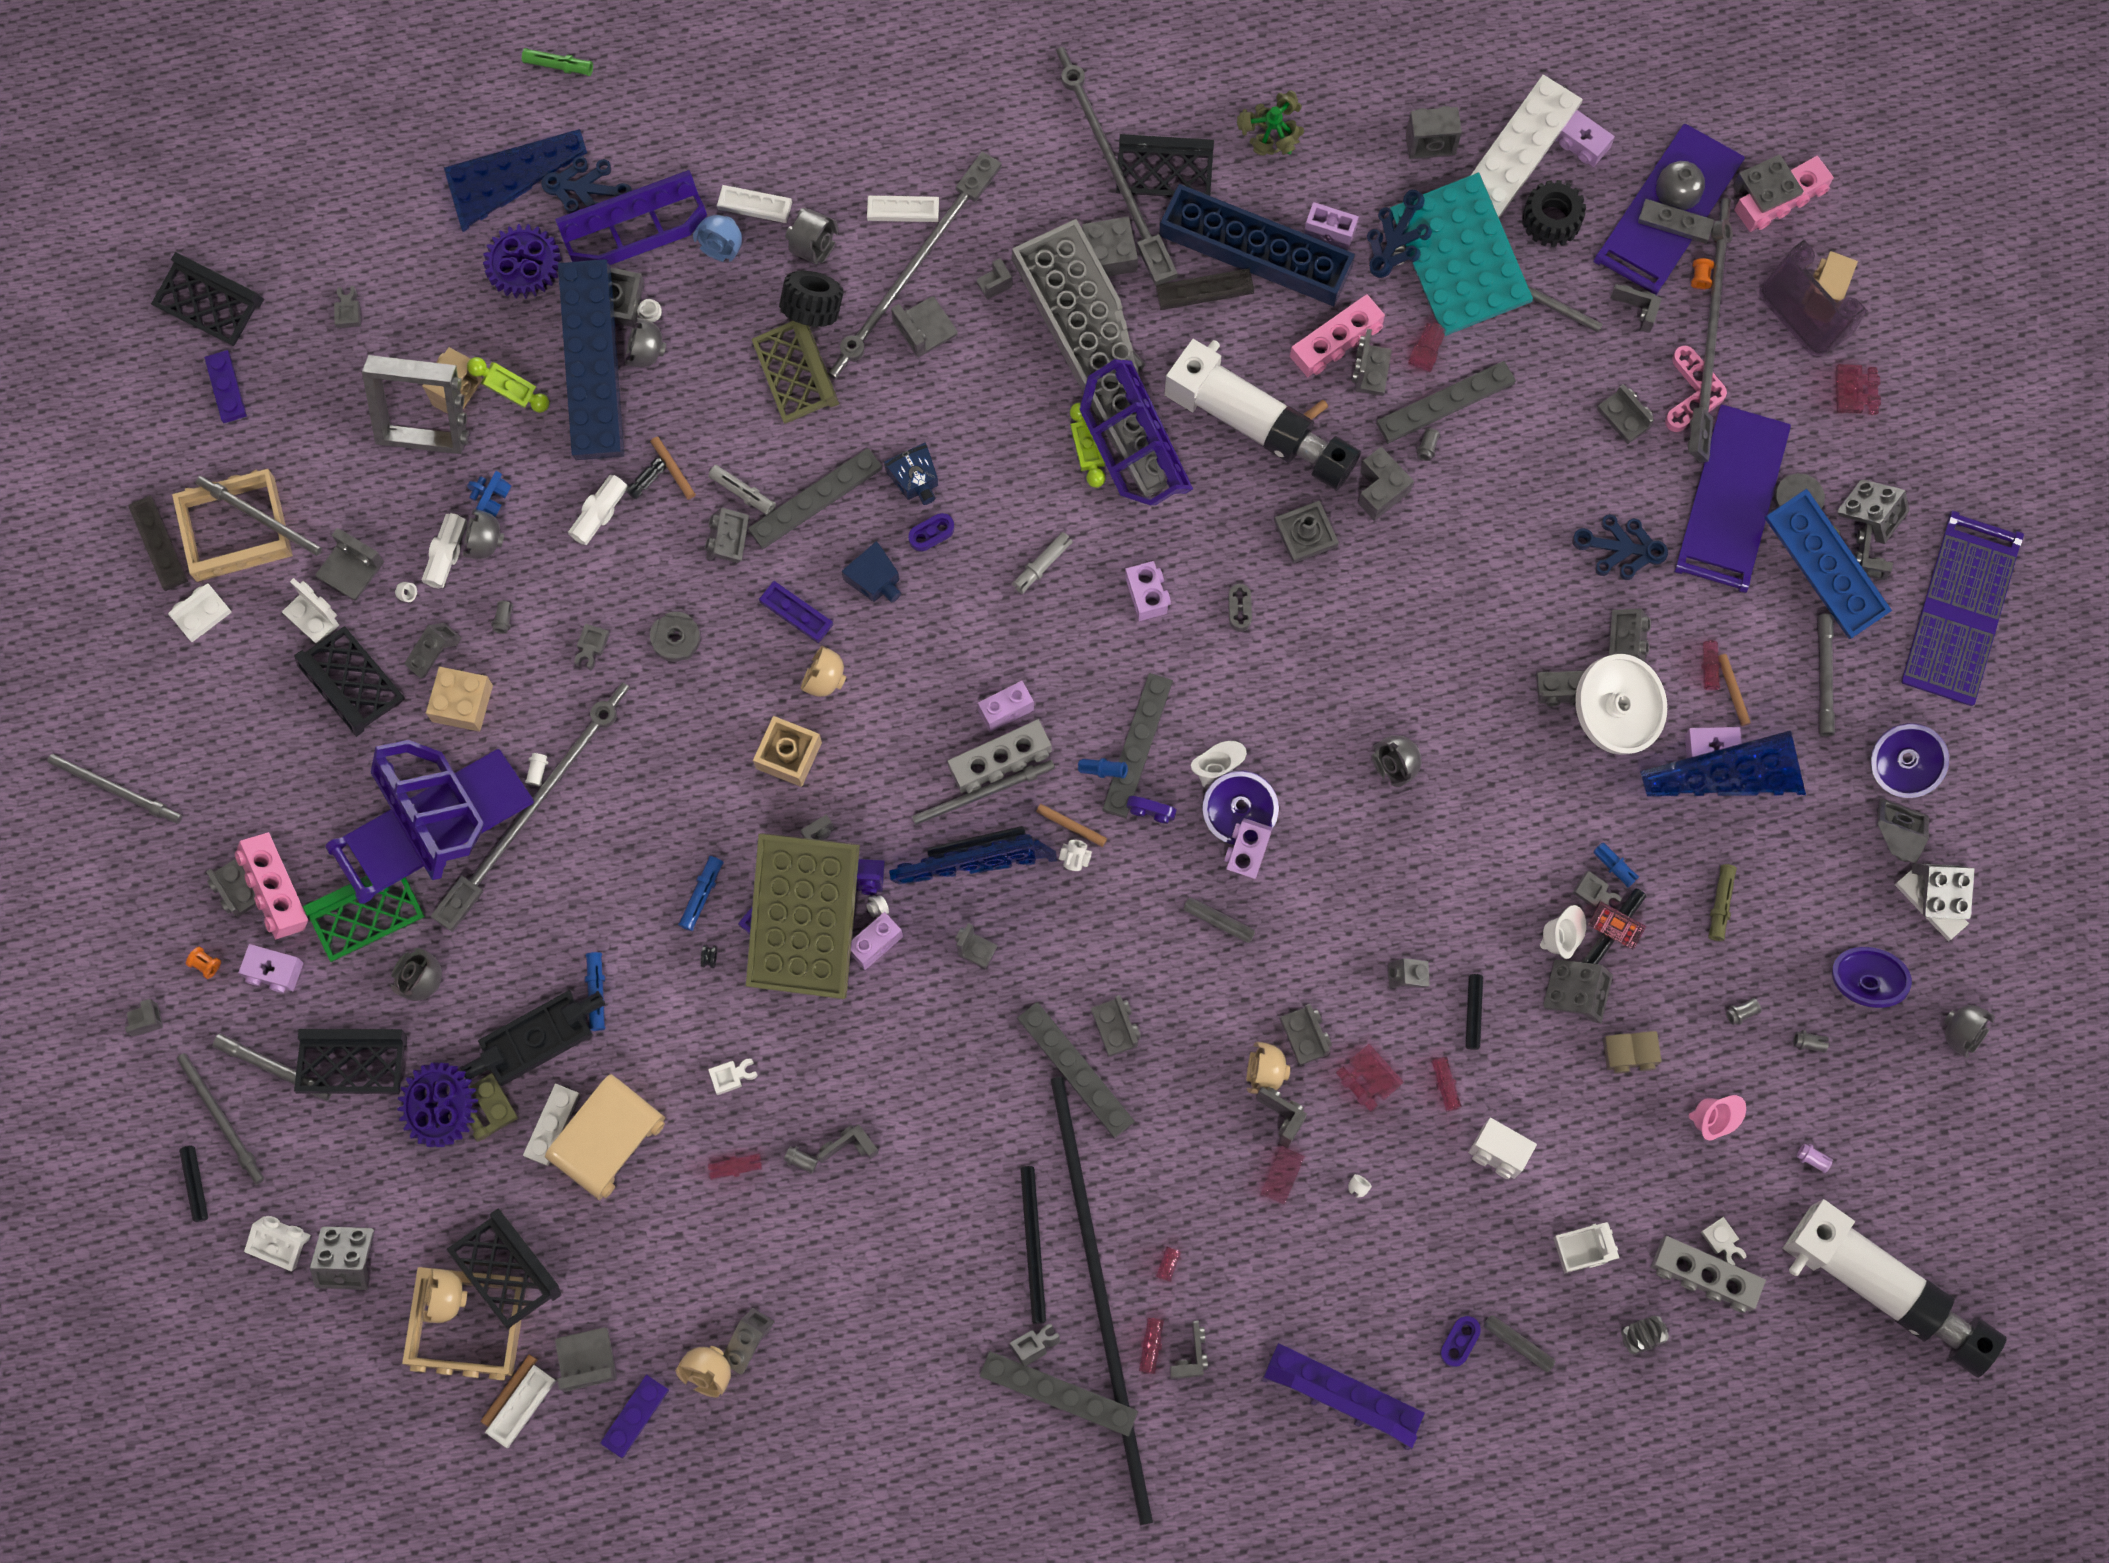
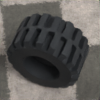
(1559, 197)
(811, 298)

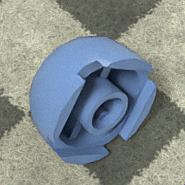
(719, 237)

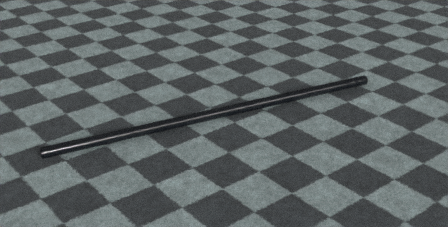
(1100, 1294)

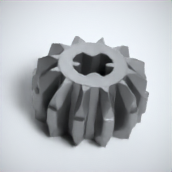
(1645, 1334)

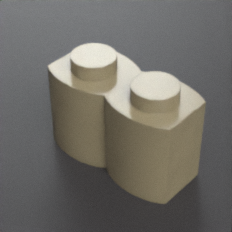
(1631, 1051)

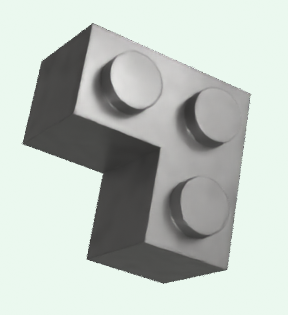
(1388, 483)

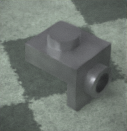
(1408, 973)

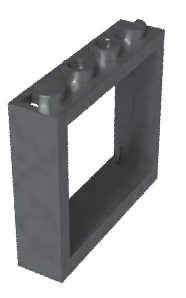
(420, 372)

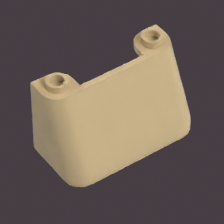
(604, 1136)

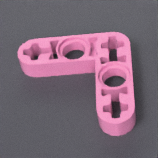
(1682, 367)

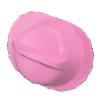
(1718, 1116)

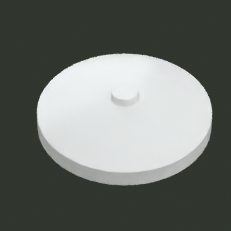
(1621, 704)

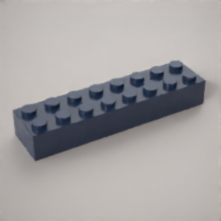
(1256, 244)
(591, 359)

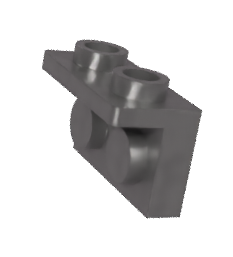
(1626, 414)
(726, 535)
(1629, 633)
(1557, 687)
(233, 888)
(1115, 1026)
(1306, 1034)

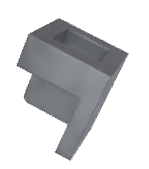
(996, 280)
(144, 1019)

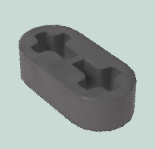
(1246, 607)

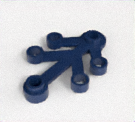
(581, 186)
(1397, 238)
(1623, 546)

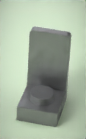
(1645, 300)
(1876, 566)
(429, 647)
(819, 829)
(974, 947)
(863, 1144)
(746, 1339)
(1183, 1368)

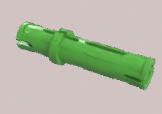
(565, 63)

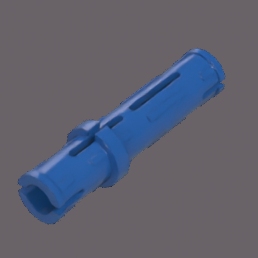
(701, 893)
(595, 983)

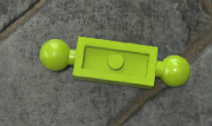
(508, 384)
(1086, 449)

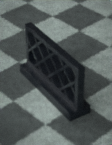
(1168, 147)
(210, 279)
(335, 696)
(350, 1039)
(525, 1260)

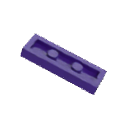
(225, 386)
(796, 612)
(634, 1416)

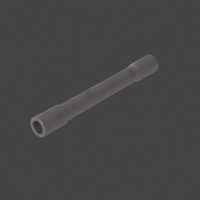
(1826, 714)
(236, 1049)

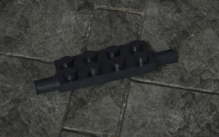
(534, 1037)

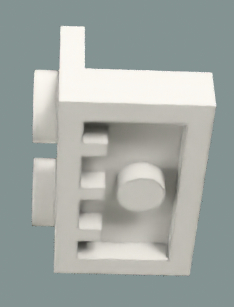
(199, 612)
(276, 1242)

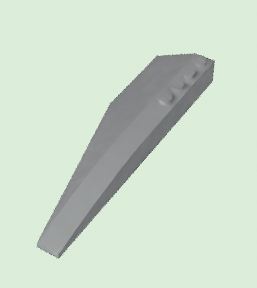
(1089, 331)

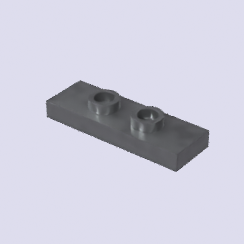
(1676, 221)

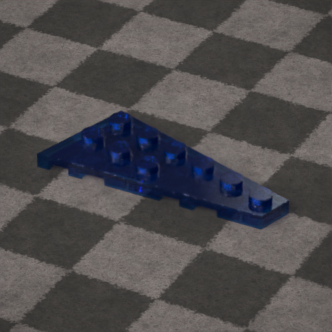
(501, 177)
(1738, 770)
(976, 860)

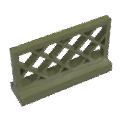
(815, 367)

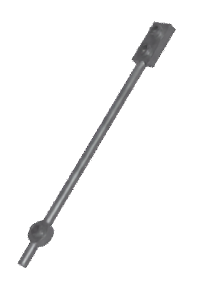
(970, 187)
(1151, 248)
(1702, 421)
(465, 891)

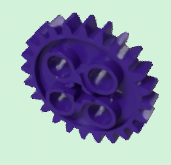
(522, 261)
(457, 1102)

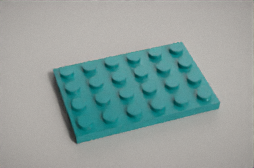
(1468, 258)

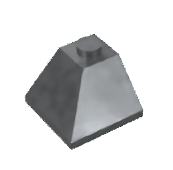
(1903, 830)

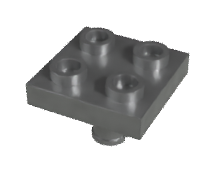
(1306, 531)

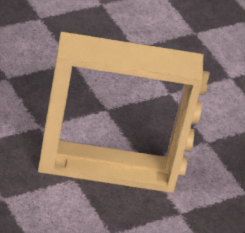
(241, 559)
(447, 1367)

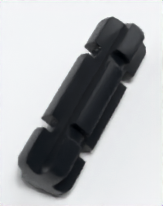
(646, 478)

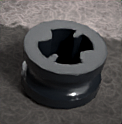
(709, 956)

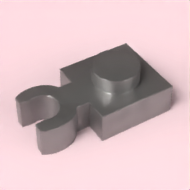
(347, 312)
(591, 642)
(1593, 890)
(1032, 1346)

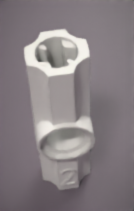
(598, 509)
(444, 550)

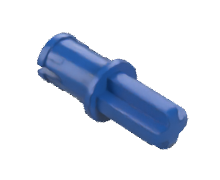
(1103, 768)
(1616, 864)

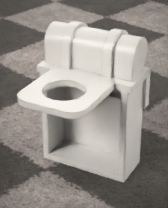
(1586, 1247)

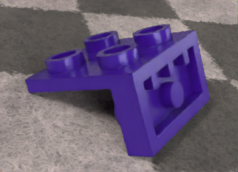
(870, 876)

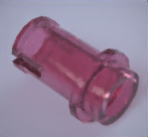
(1168, 1264)

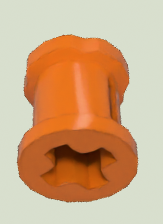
(1702, 273)
(203, 962)

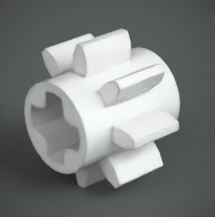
(1075, 855)

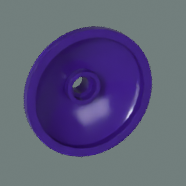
(1918, 774)
(1223, 813)
(1871, 977)

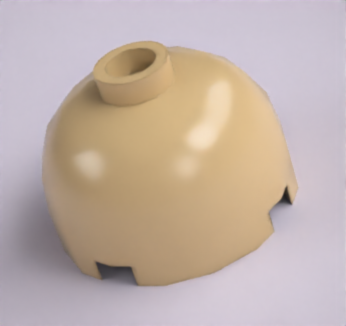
(824, 673)
(1266, 1068)
(443, 1296)
(706, 1369)

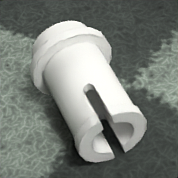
(536, 769)

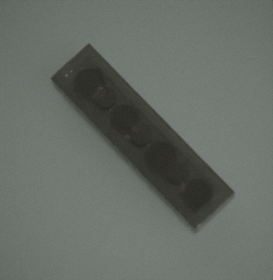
(1204, 289)
(158, 543)

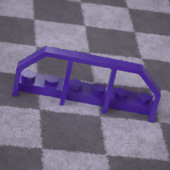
(627, 207)
(1148, 419)
(404, 807)
(1344, 1394)

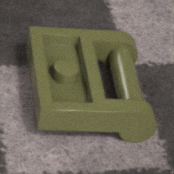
(495, 1106)

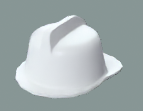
(1218, 761)
(1565, 933)

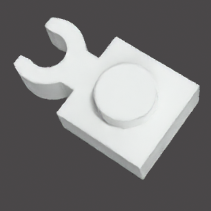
(727, 1076)
(1721, 1238)

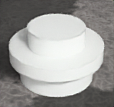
(649, 310)
(877, 906)

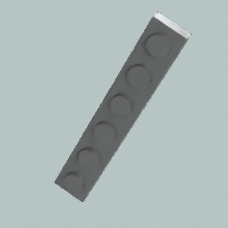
(1445, 402)
(815, 498)
(1138, 743)
(1076, 1070)
(1059, 1393)

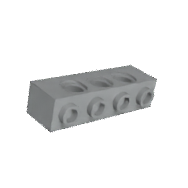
(984, 755)
(1748, 1284)

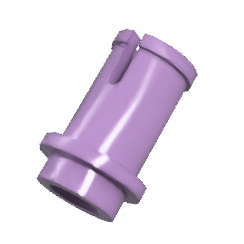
(1815, 1158)

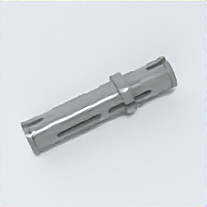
(763, 503)
(1041, 563)

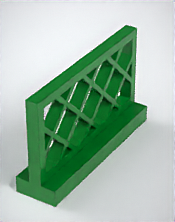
(345, 896)

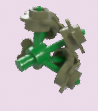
(1273, 119)

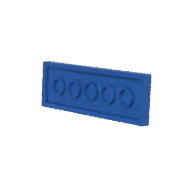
(1828, 564)

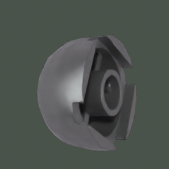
(1680, 185)
(645, 344)
(482, 535)
(1397, 759)
(416, 975)
(1967, 1028)

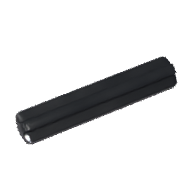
(1474, 1011)
(193, 1183)

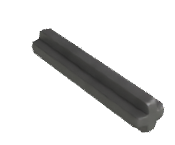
(1219, 920)
(1519, 1343)

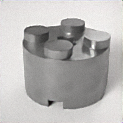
(812, 236)

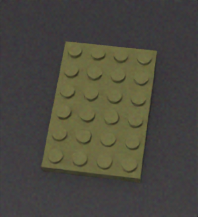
(802, 915)

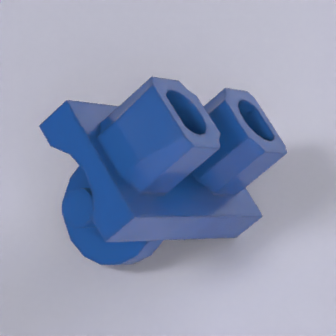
(495, 486)

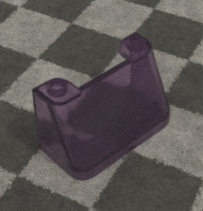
(1806, 306)

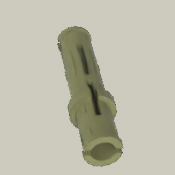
(1720, 912)

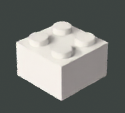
(1502, 1149)

